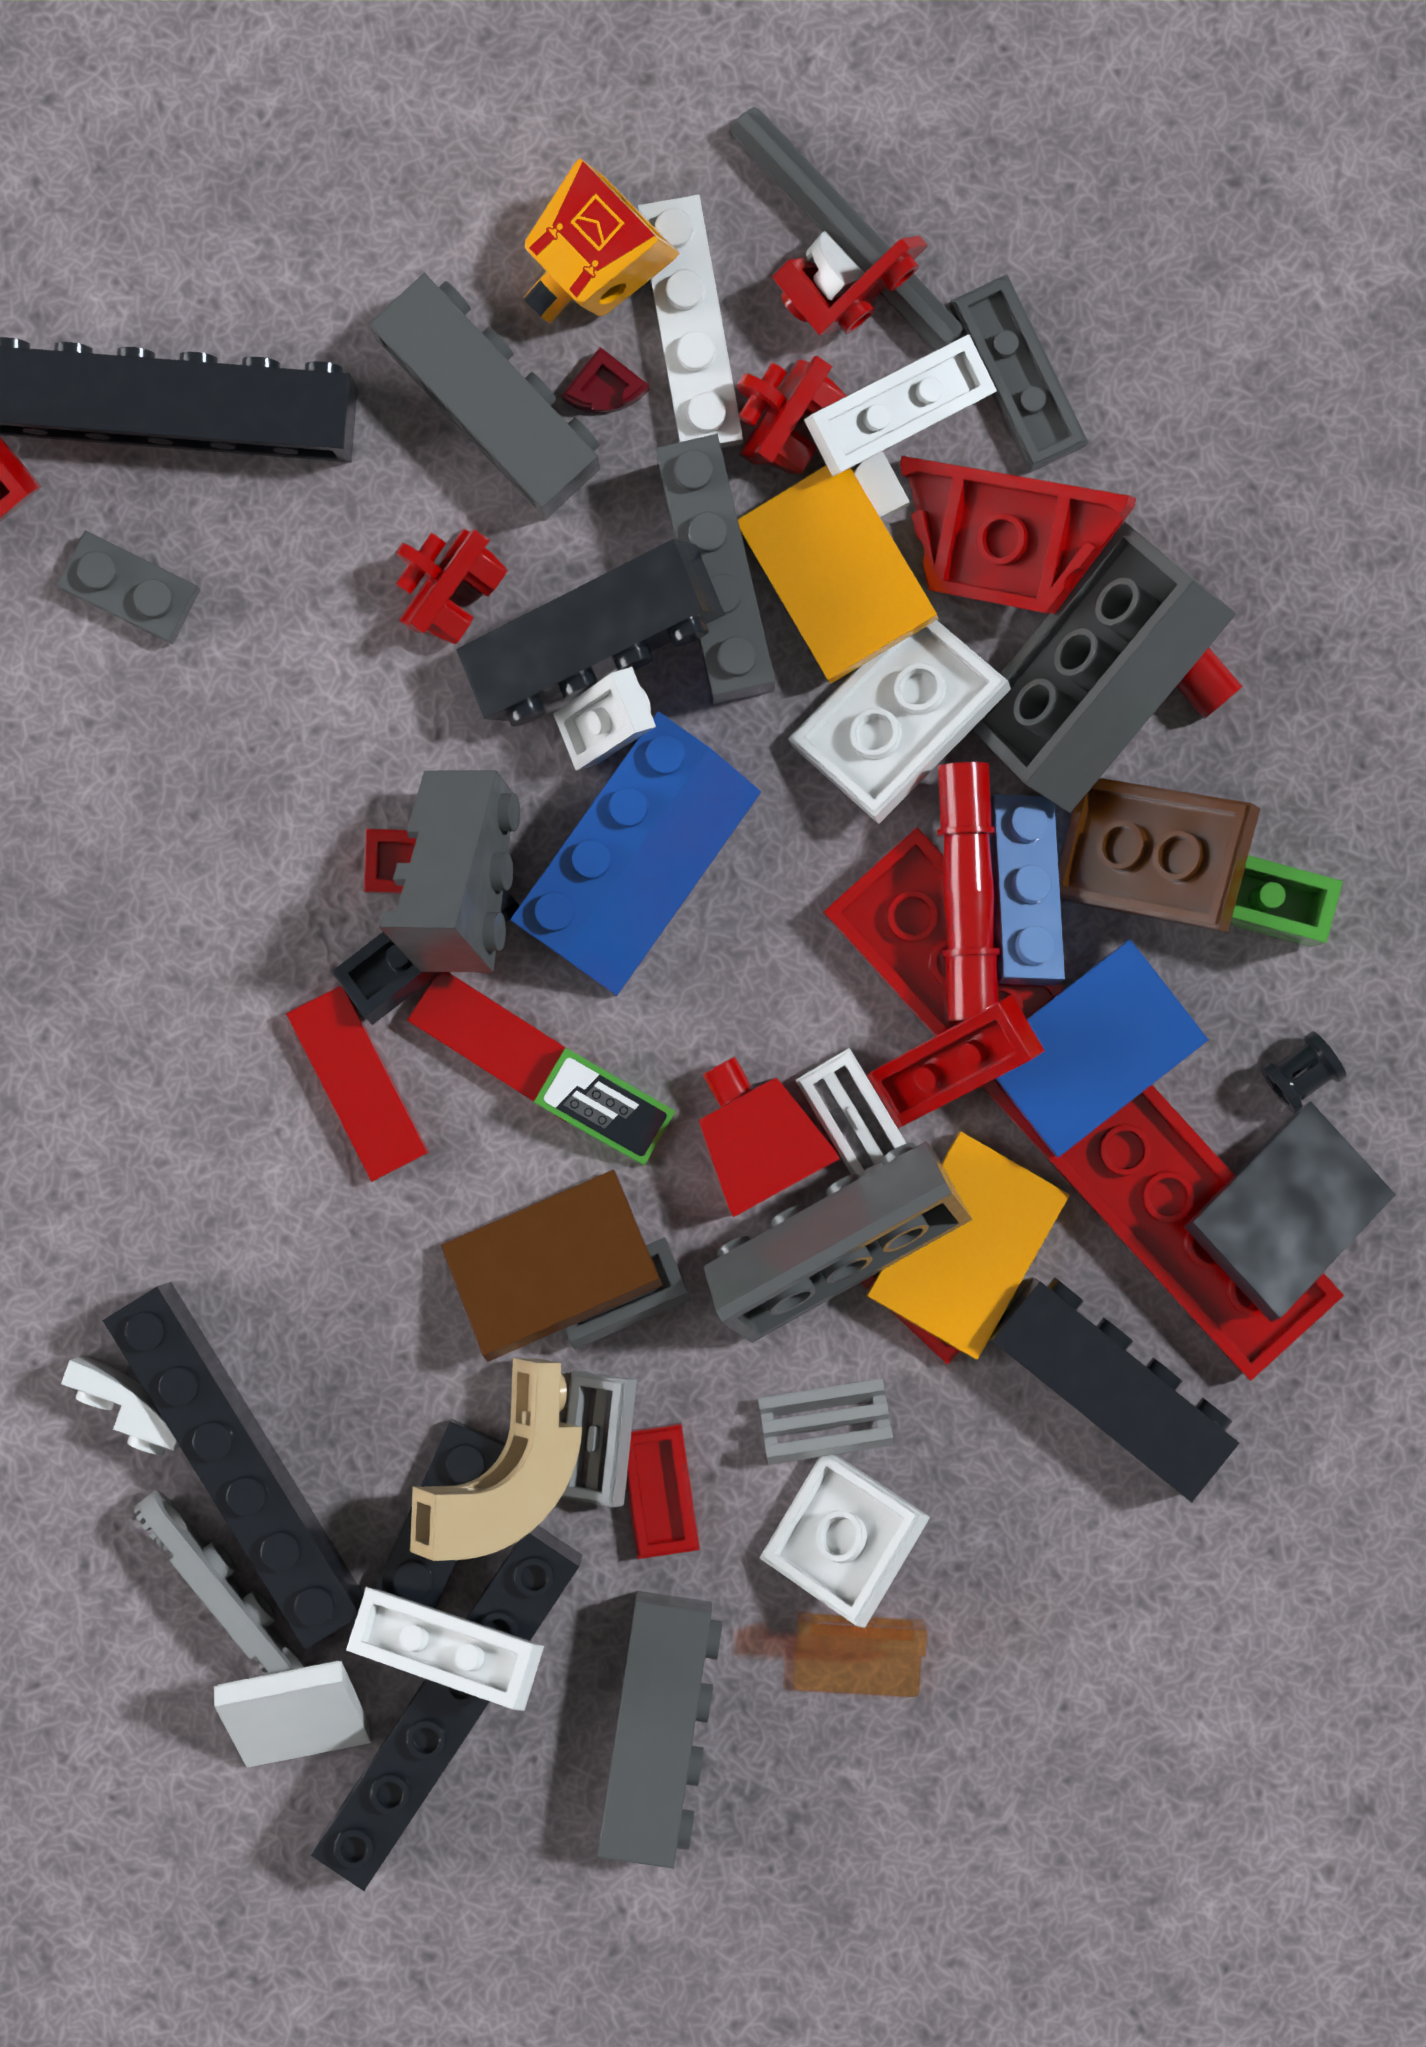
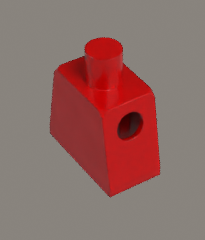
(759, 1138)

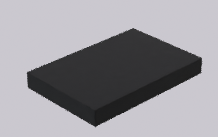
(1290, 1211)

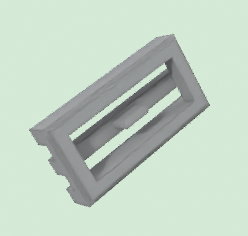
(820, 1399)
(607, 1437)

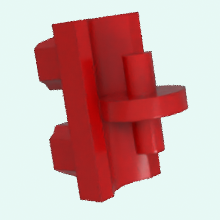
(774, 437)
(463, 561)

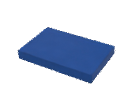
(1102, 1048)

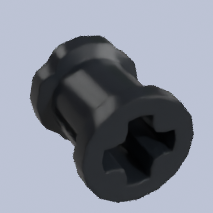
(1313, 1053)

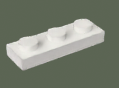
(900, 405)
(445, 1648)

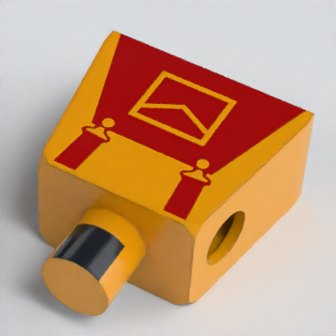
(592, 247)

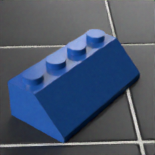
(636, 854)

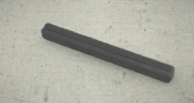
(842, 223)

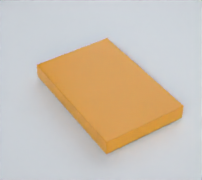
(837, 571)
(970, 1275)

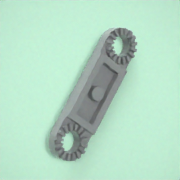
(209, 1574)

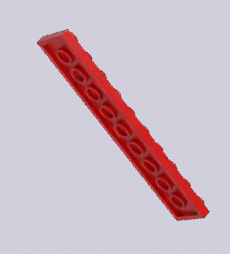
(1135, 1170)

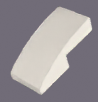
(138, 1417)

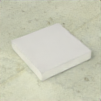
(844, 1538)
(292, 1714)

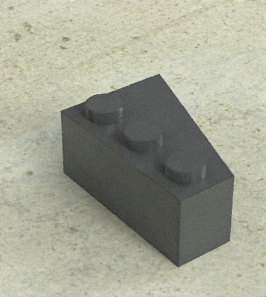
(456, 873)

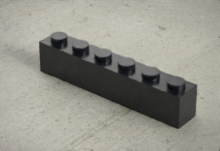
(177, 402)
(236, 1463)

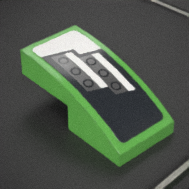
(604, 1106)

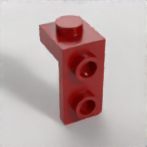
(853, 308)

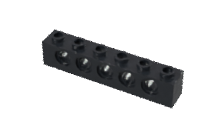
(440, 1716)

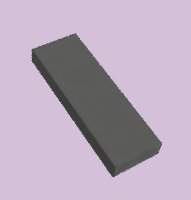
(1021, 373)

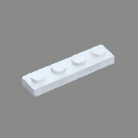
(693, 326)

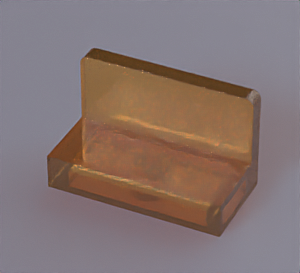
(856, 1659)

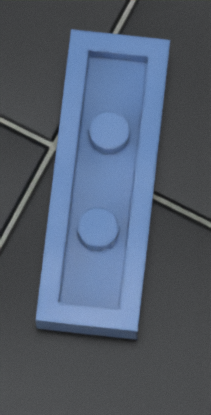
(1026, 890)

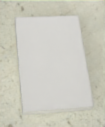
(899, 717)

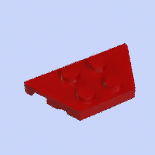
(1008, 533)

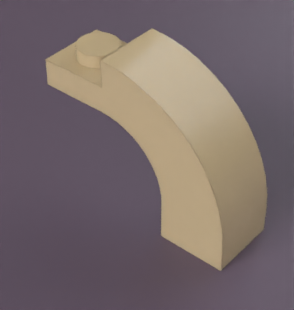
(518, 1487)

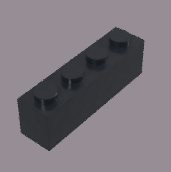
(591, 632)
(1113, 1388)

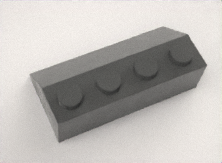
(1100, 667)
(834, 1242)

